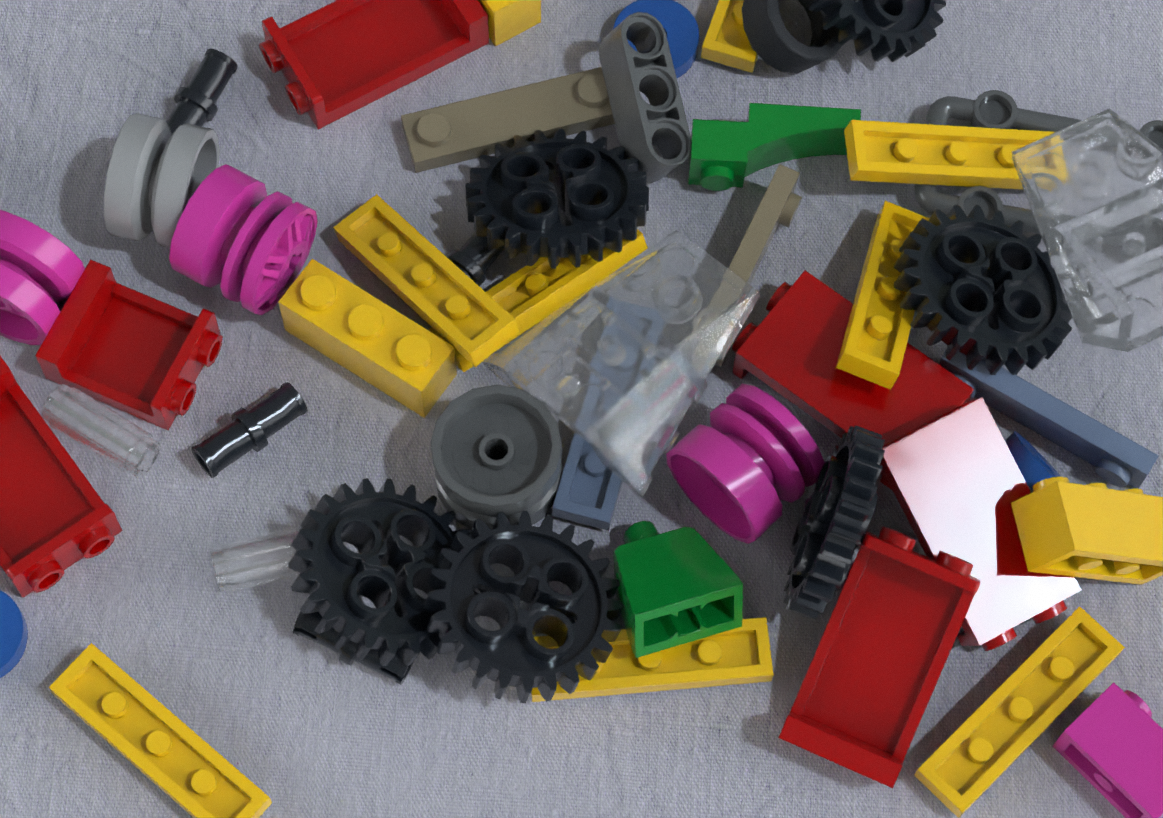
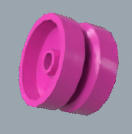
(33, 277)

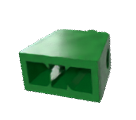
(673, 588)

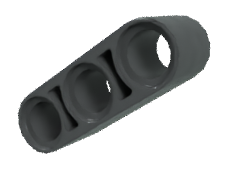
(652, 73)

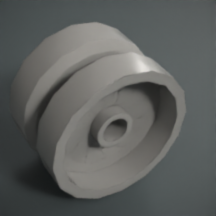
(155, 176)

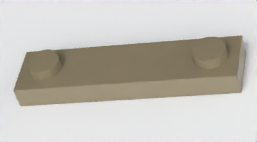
(475, 125)
(775, 208)

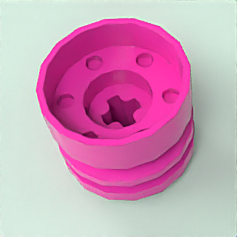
(242, 239)
(746, 463)

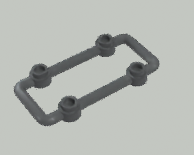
(1000, 111)

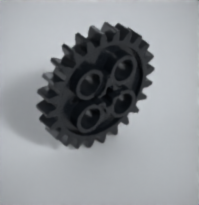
(882, 26)
(519, 206)
(983, 290)
(834, 521)
(382, 570)
(512, 653)

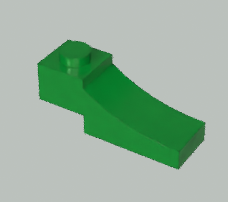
(772, 134)

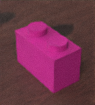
(1118, 752)

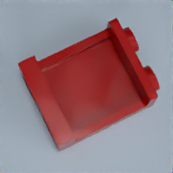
(129, 348)

